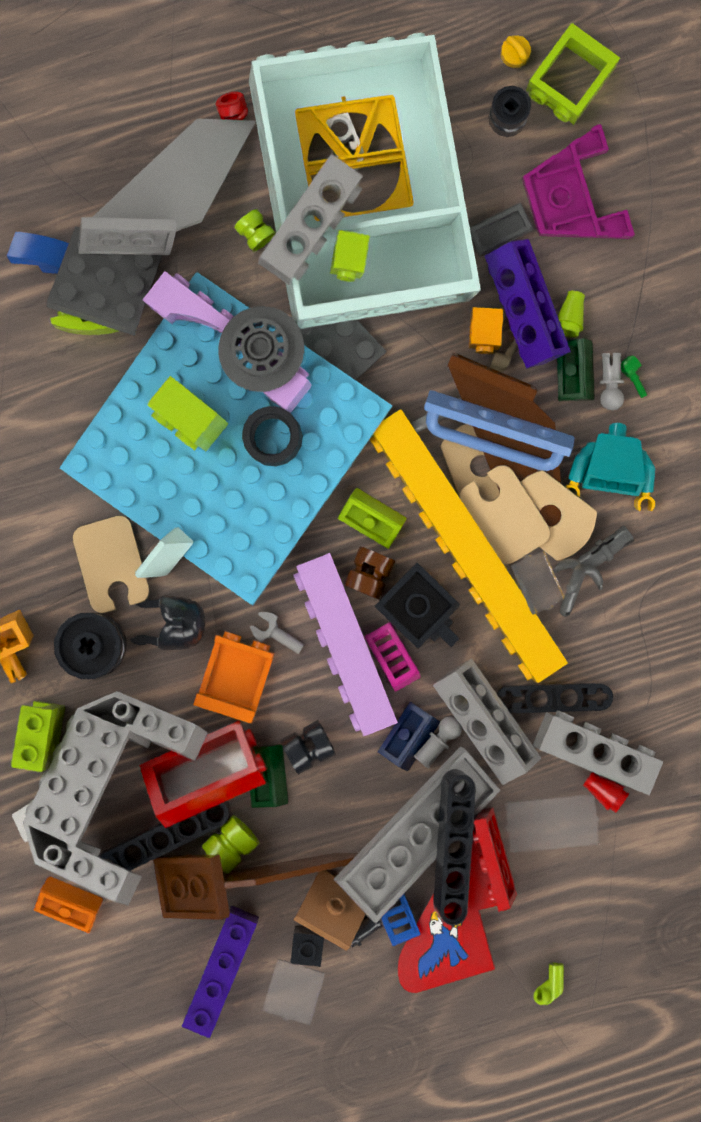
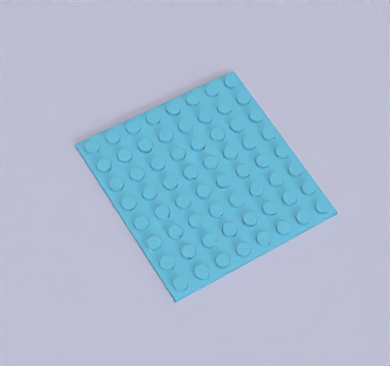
(224, 500)

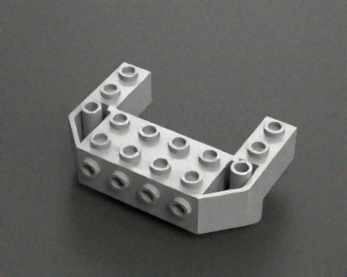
(77, 782)

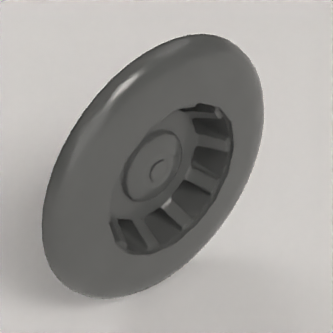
(261, 348)

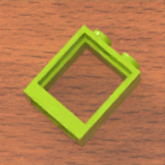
(587, 49)

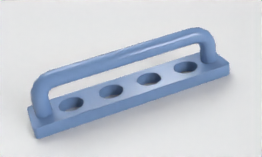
(499, 423)

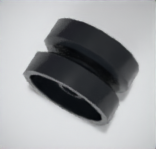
(72, 648)

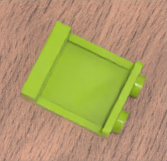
(37, 735)

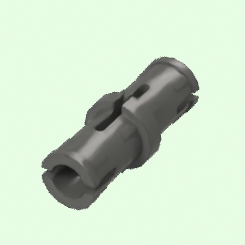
(607, 548)

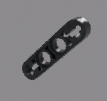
(553, 694)

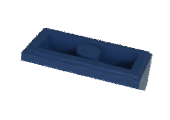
(408, 736)

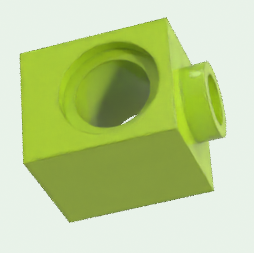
(349, 255)

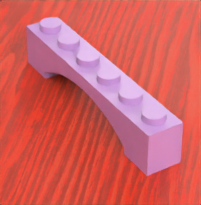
(176, 302)

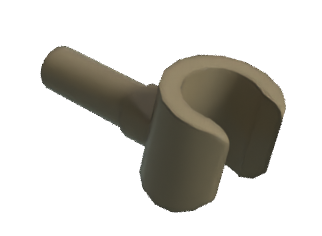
(500, 361)

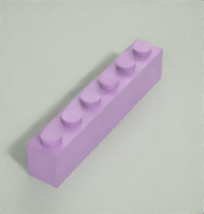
(346, 644)

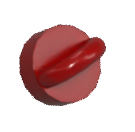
(232, 104)

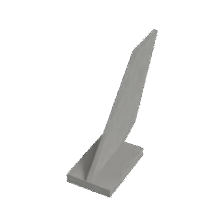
(168, 192)

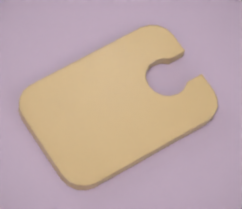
(511, 520)
(107, 556)

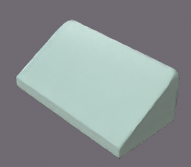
(165, 555)

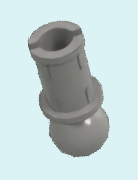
(612, 397)
(448, 729)

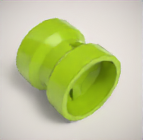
(254, 230)

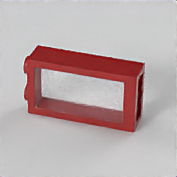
(220, 772)

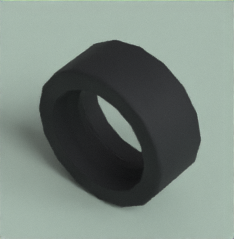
(252, 424)

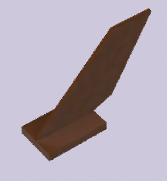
(512, 397)
(197, 885)

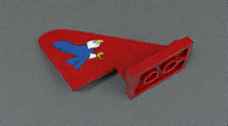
(461, 951)

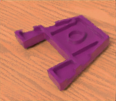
(562, 199)

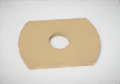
(458, 461)
(576, 515)

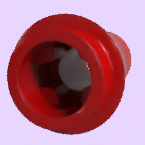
(606, 791)

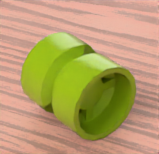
(231, 843)

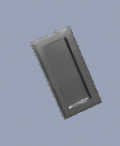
(500, 229)

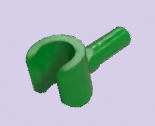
(628, 368)

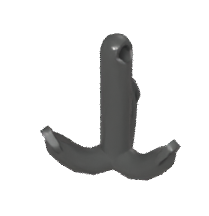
(575, 582)

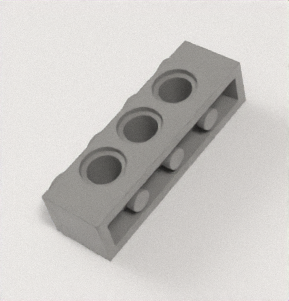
(332, 176)
(487, 722)
(639, 775)

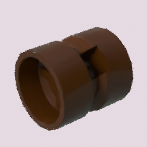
(366, 583)

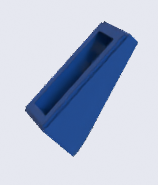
(406, 935)

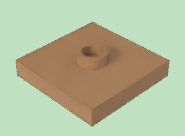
(330, 911)

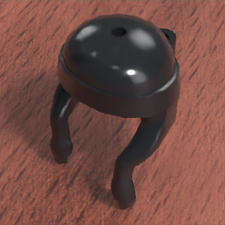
(183, 623)

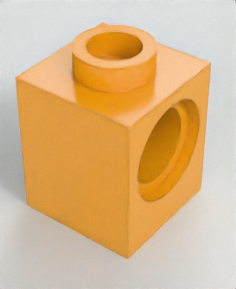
(485, 330)

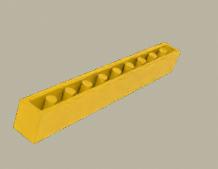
(468, 547)

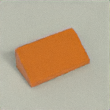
(68, 904)

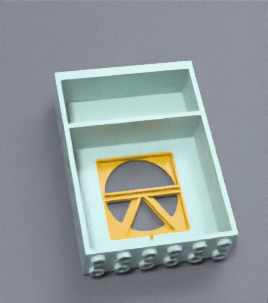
(418, 237)

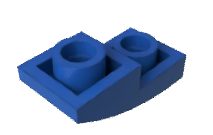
(37, 250)

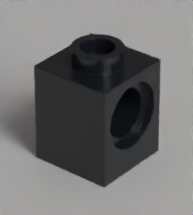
(306, 947)

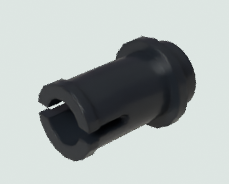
(366, 929)

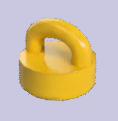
(515, 51)

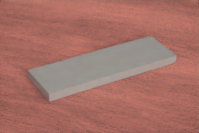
(408, 841)

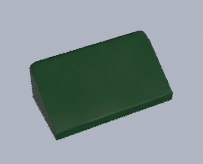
(576, 372)
(274, 791)

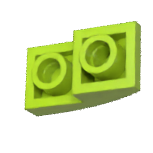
(78, 326)

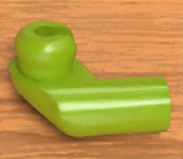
(552, 987)

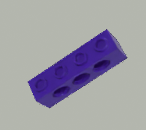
(522, 285)
(220, 972)

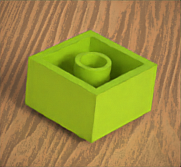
(181, 409)

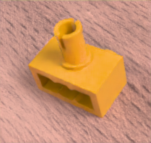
(14, 636)

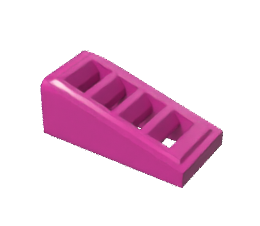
(404, 679)

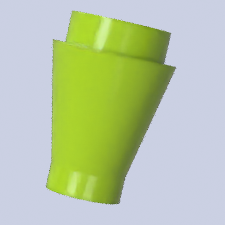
(572, 314)

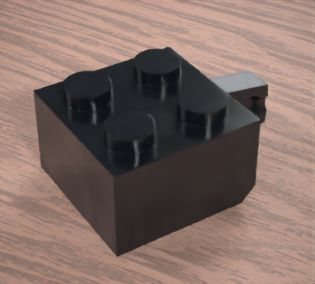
(419, 608)

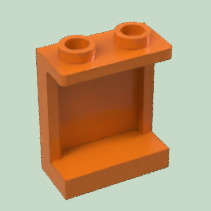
(235, 677)

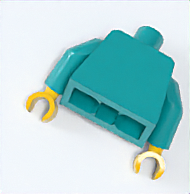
(615, 466)

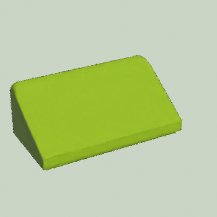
(372, 518)

